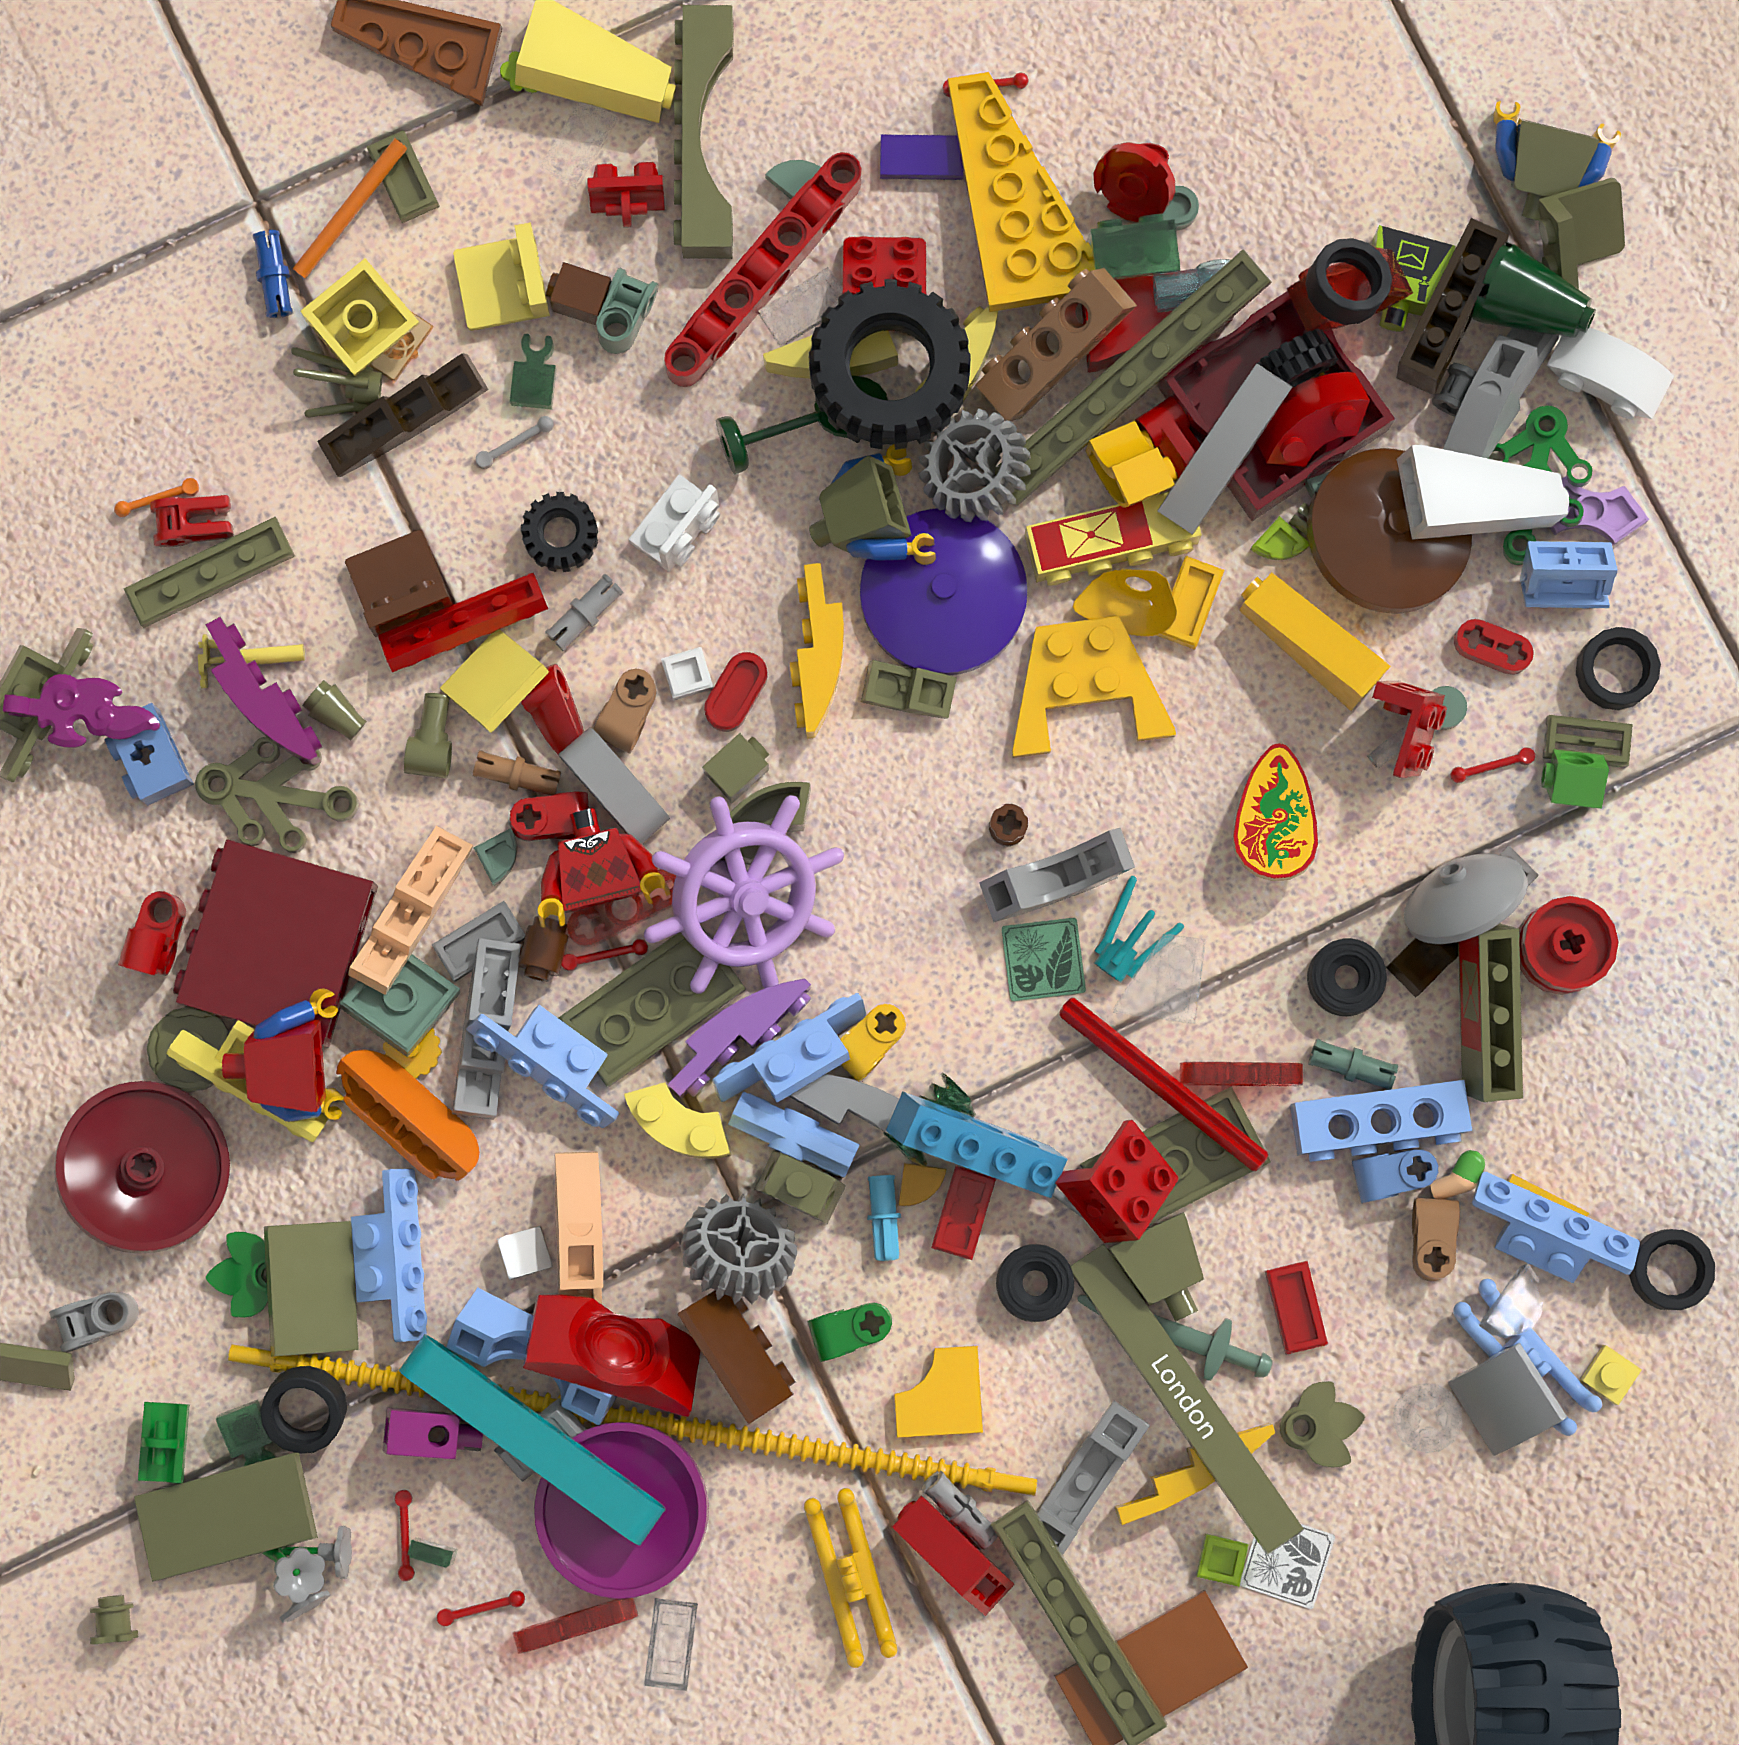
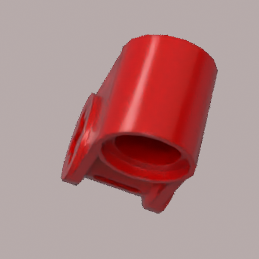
(554, 815)

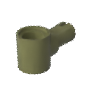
(429, 750)

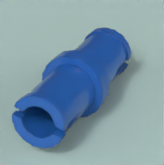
(272, 273)

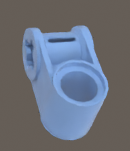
(1387, 1174)

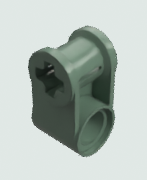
(627, 304)

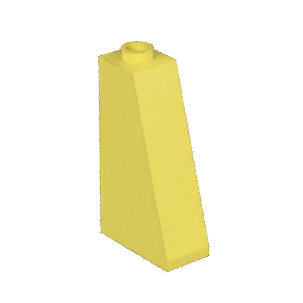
(590, 65)

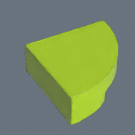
(1280, 542)

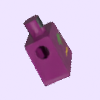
(408, 1432)

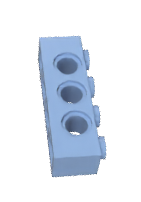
(1445, 1099)

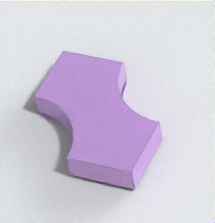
(1607, 513)

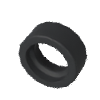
(1367, 260)
(1621, 636)
(1704, 1275)
(294, 1439)

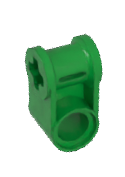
(842, 1332)

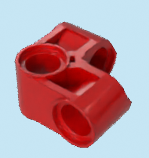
(151, 944)

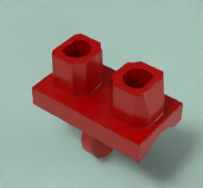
(626, 194)

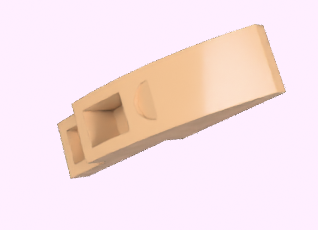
(578, 1225)

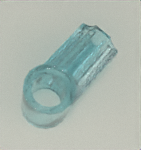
(1175, 287)

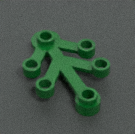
(1542, 443)

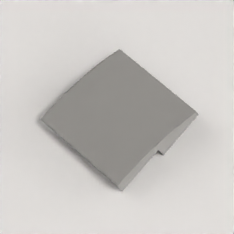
(1507, 1399)

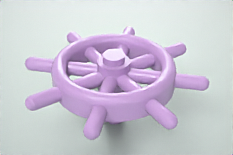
(743, 893)

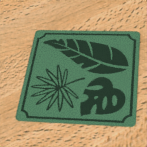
(1043, 959)

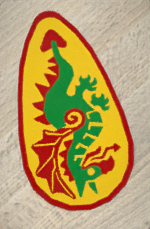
(1276, 818)

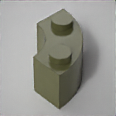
(763, 807)

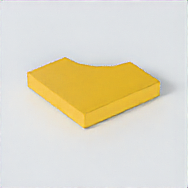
(946, 1398)

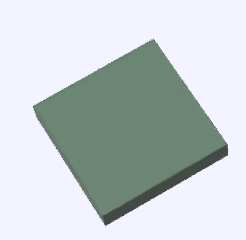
(407, 1009)

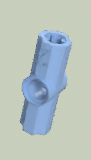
(793, 1134)

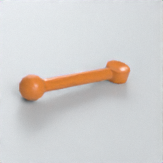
(189, 487)

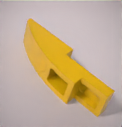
(819, 666)

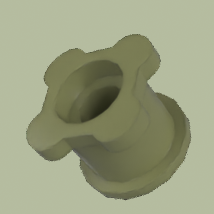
(112, 1620)

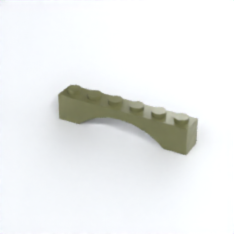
(706, 52)

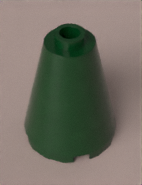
(1531, 297)

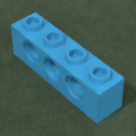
(976, 1144)

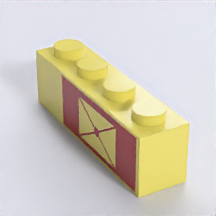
(1103, 538)

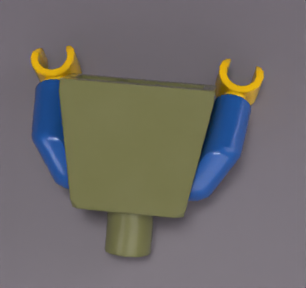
(1548, 158)
(867, 512)

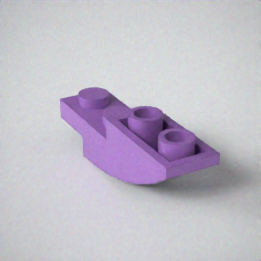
(751, 1019)

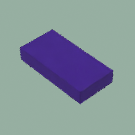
(920, 157)

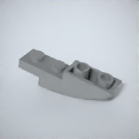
(1496, 390)

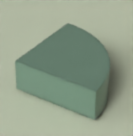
(791, 175)
(498, 855)

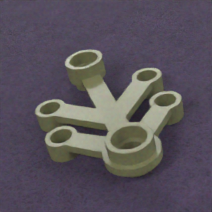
(268, 793)

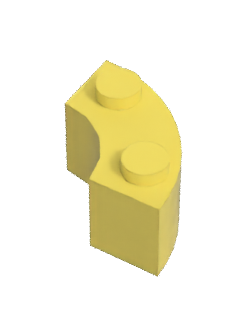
(676, 1126)

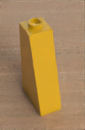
(1313, 640)

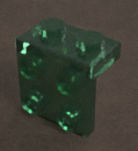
(1135, 248)

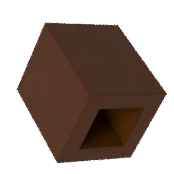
(578, 292)

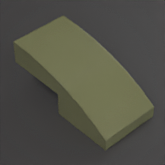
(908, 689)

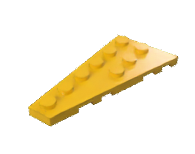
(1018, 216)

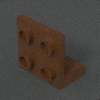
(398, 582)

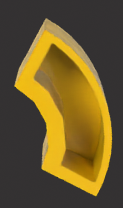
(1130, 465)

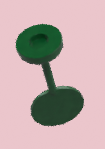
(735, 444)

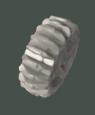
(950, 492)
(753, 1266)

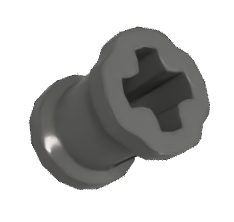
(1454, 389)

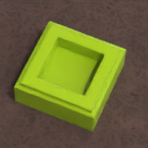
(1222, 1560)

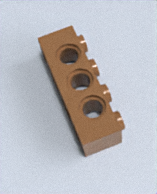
(1106, 308)

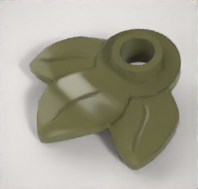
(1327, 1425)

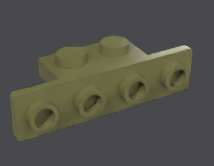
(26, 678)

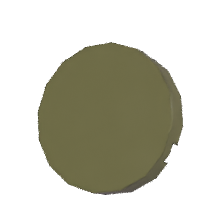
(198, 1023)

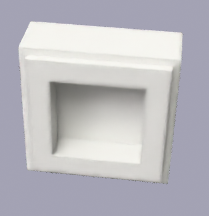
(687, 673)

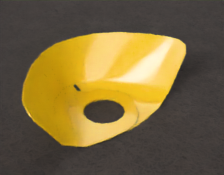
(1112, 596)

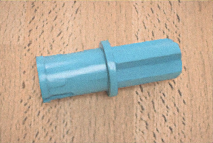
(884, 1217)

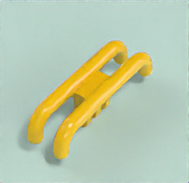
(850, 1577)

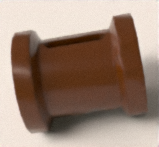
(1020, 820)

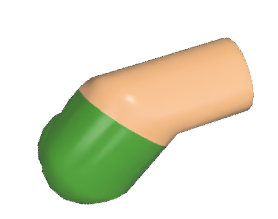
(1462, 1178)

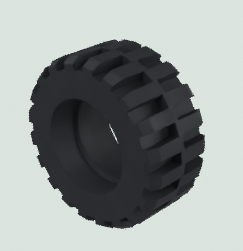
(894, 310)

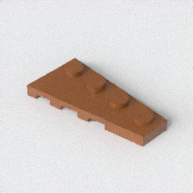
(429, 41)

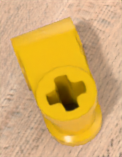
(866, 1045)

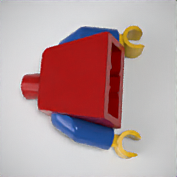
(286, 1063)

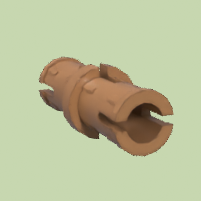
(516, 773)

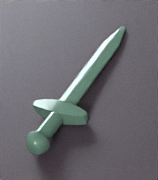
(1215, 1347)

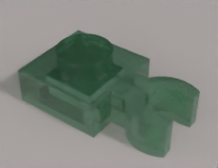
(534, 380)
(244, 1433)

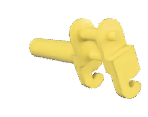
(261, 655)

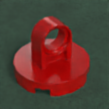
(1135, 180)

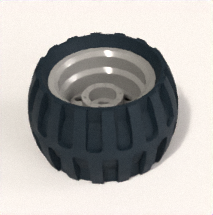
(1514, 1670)

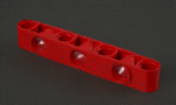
(763, 269)

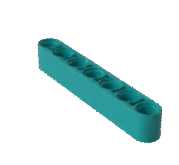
(532, 1439)

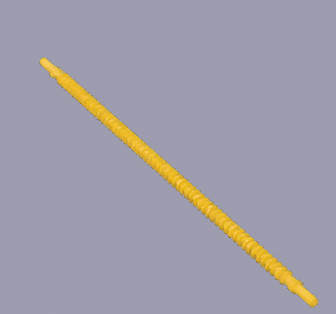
(982, 1478)

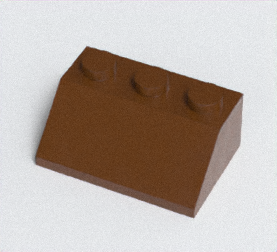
(738, 1354)

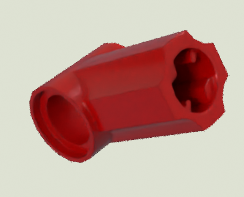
(1170, 432)

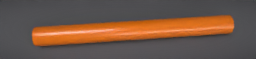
(350, 208)

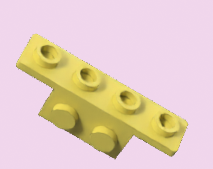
(207, 1061)

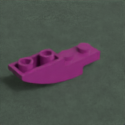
(266, 709)

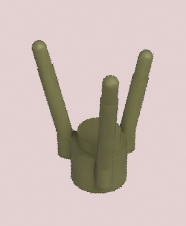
(362, 388)

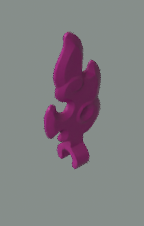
(89, 699)

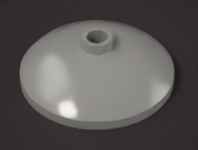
(1465, 898)

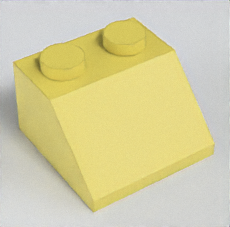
(359, 317)

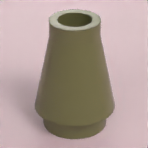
(333, 709)

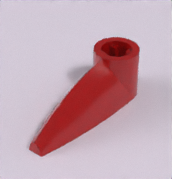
(554, 710)

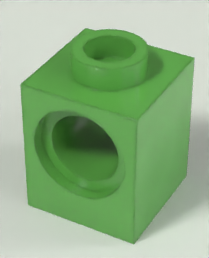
(1575, 778)

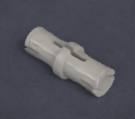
(584, 612)
(960, 1510)

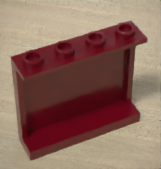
(273, 936)

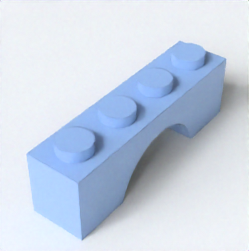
(498, 1331)

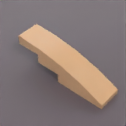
(410, 910)

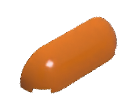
(407, 1115)

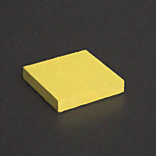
(494, 680)

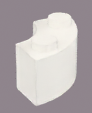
(1612, 372)

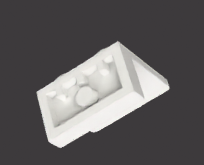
(676, 522)

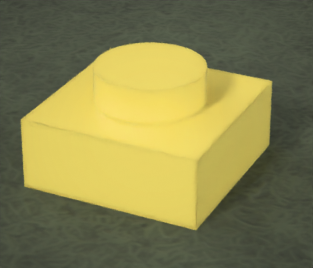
(1610, 1375)

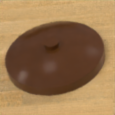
(1365, 539)

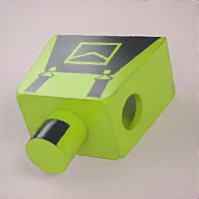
(1423, 266)

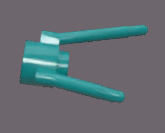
(1118, 957)

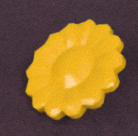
(421, 1058)

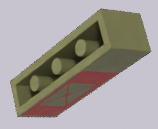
(1491, 1015)

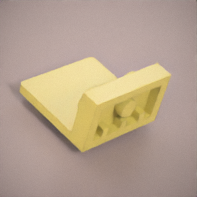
(502, 281)

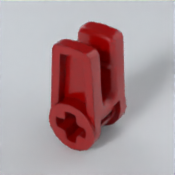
(184, 509)

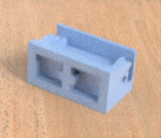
(1568, 574)

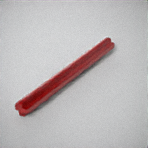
(1163, 1084)

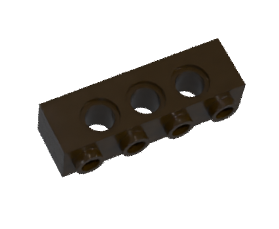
(1450, 308)

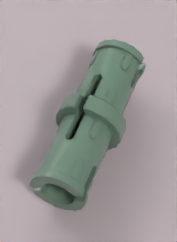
(1353, 1064)

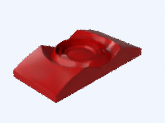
(613, 1353)

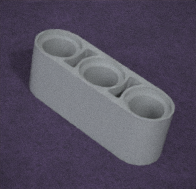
(614, 785)

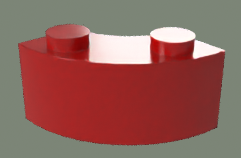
(1313, 416)

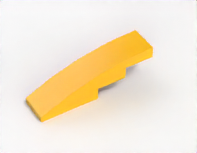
(1185, 1481)

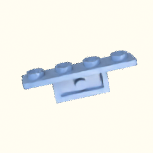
(551, 1056)
(797, 1057)
(1550, 1233)
(390, 1255)

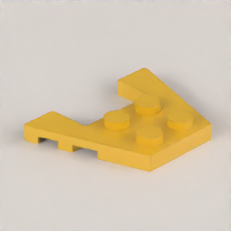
(1085, 666)

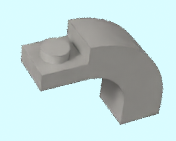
(1057, 876)

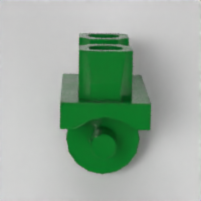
(163, 1442)

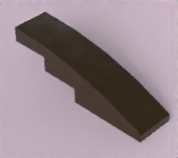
(403, 415)
(1423, 961)

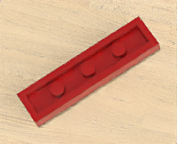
(462, 622)

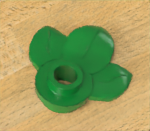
(242, 1274)

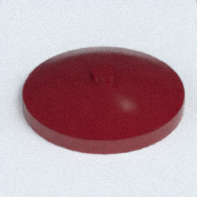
(142, 1167)

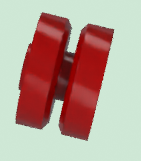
(1590, 938)

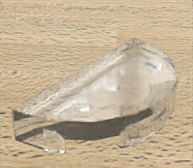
(1516, 1307)

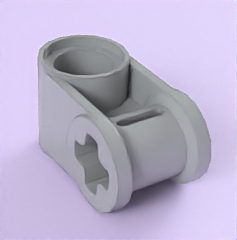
(87, 1320)

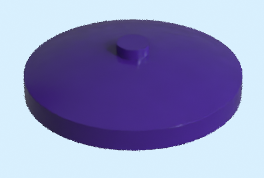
(949, 611)

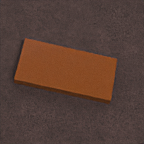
(1173, 1656)

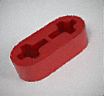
(1496, 637)

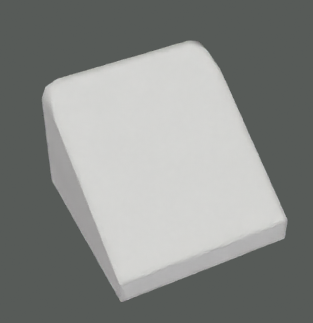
(524, 1252)

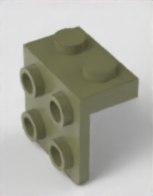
(1581, 227)

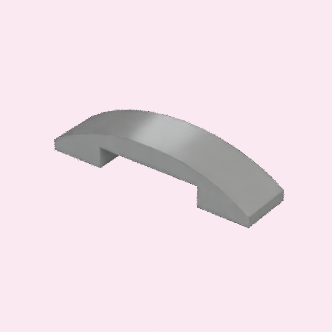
(1090, 1473)

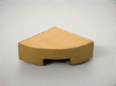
(919, 1183)

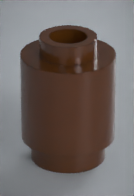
(543, 949)

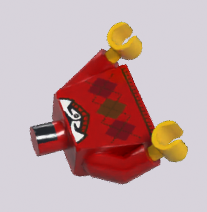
(595, 869)

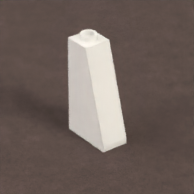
(1474, 495)

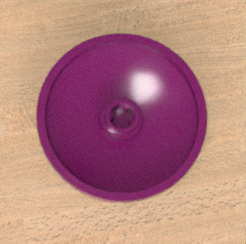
(597, 1555)

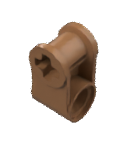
(623, 717)
(1434, 1228)

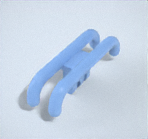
(1537, 1350)

